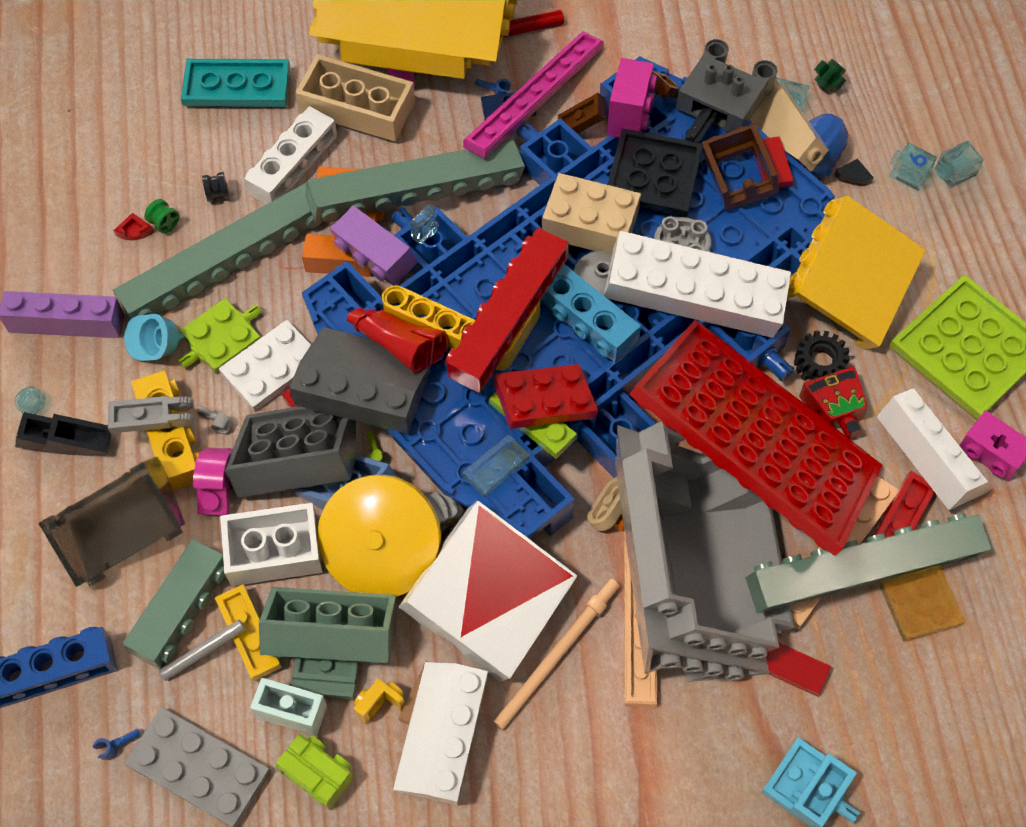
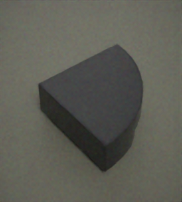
(854, 173)

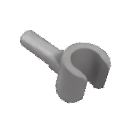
(221, 423)

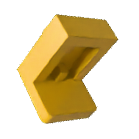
(371, 700)

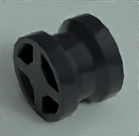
(215, 186)

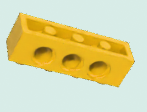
(165, 444)

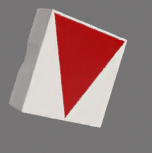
(489, 591)

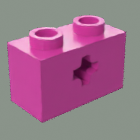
(995, 446)

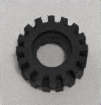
(820, 344)

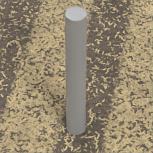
(202, 650)

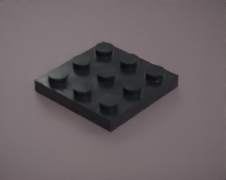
(657, 168)

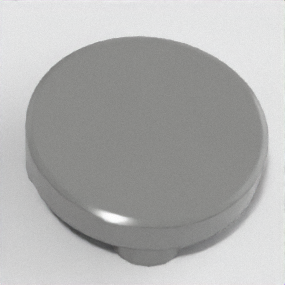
(684, 232)

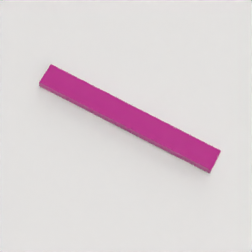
(532, 95)

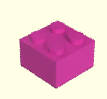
(631, 97)

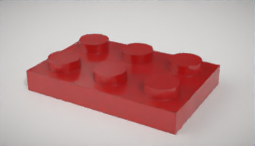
(544, 396)

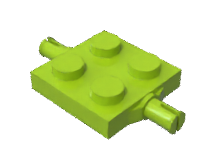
(219, 335)

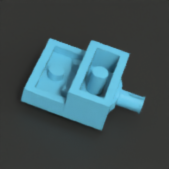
(811, 785)

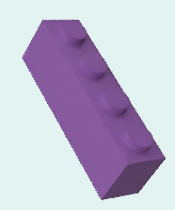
(61, 314)

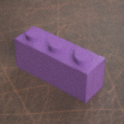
(373, 246)

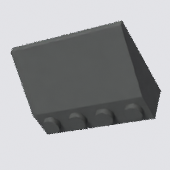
(358, 381)
(291, 451)

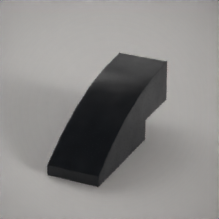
(62, 435)

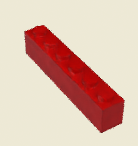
(507, 310)

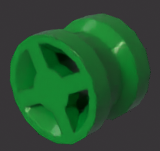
(161, 215)

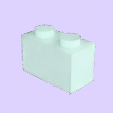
(289, 706)

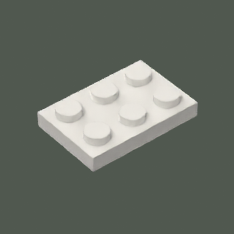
(266, 365)

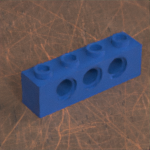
(64, 672)

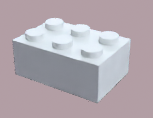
(270, 544)

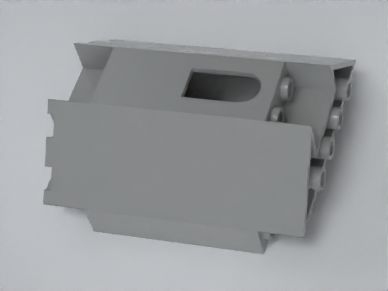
(689, 551)

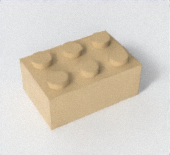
(589, 212)

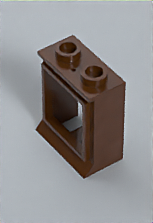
(733, 144)

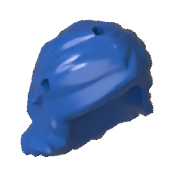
(835, 137)

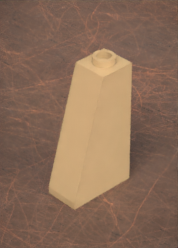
(782, 117)

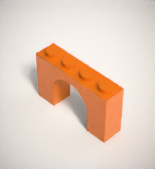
(320, 252)

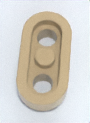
(606, 508)

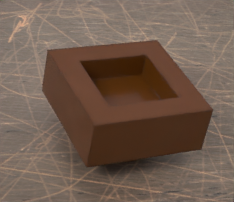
(665, 86)

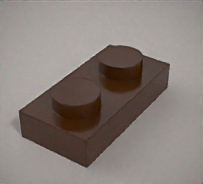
(585, 113)

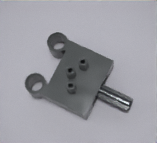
(721, 93)

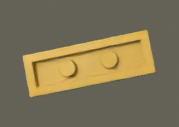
(237, 605)

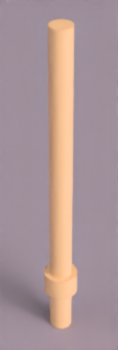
(594, 607)

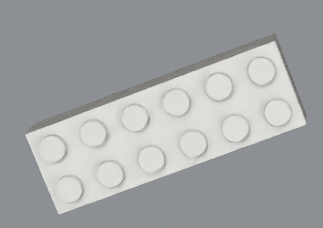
(697, 284)

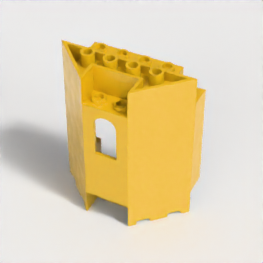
(415, 34)

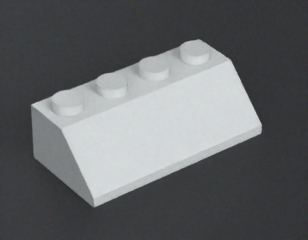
(932, 450)
(441, 732)

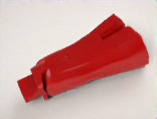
(410, 343)

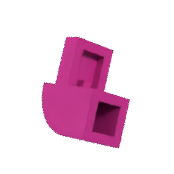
(212, 481)

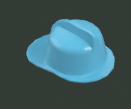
(151, 337)

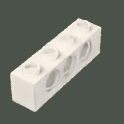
(291, 156)

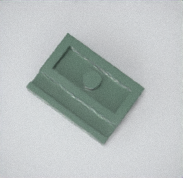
(326, 677)

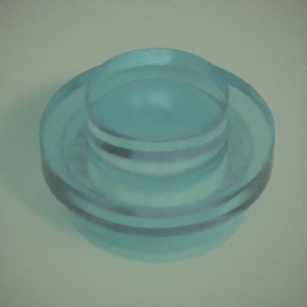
(30, 400)

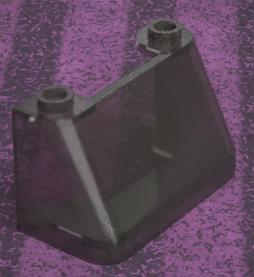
(115, 522)

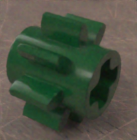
(830, 74)

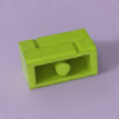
(315, 770)

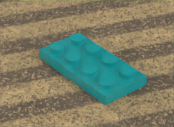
(236, 82)

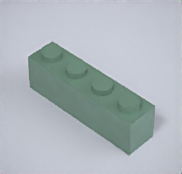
(176, 605)

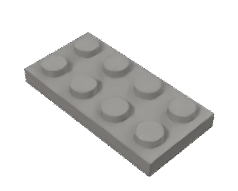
(197, 767)

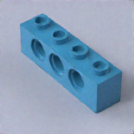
(600, 312)

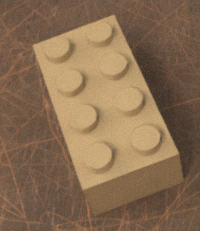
(357, 97)

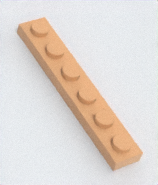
(874, 507)

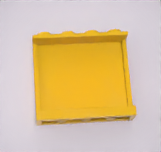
(856, 270)

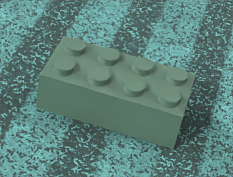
(328, 625)

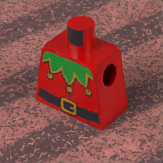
(837, 400)

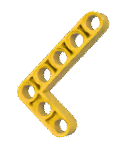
(440, 316)

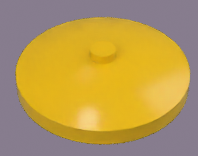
(378, 535)

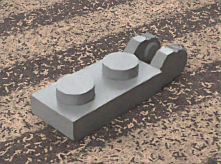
(149, 414)

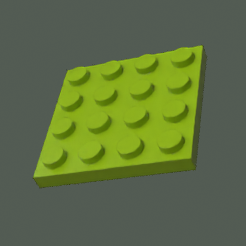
(967, 346)

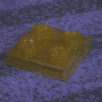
(921, 603)

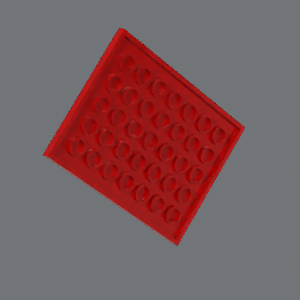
(760, 435)

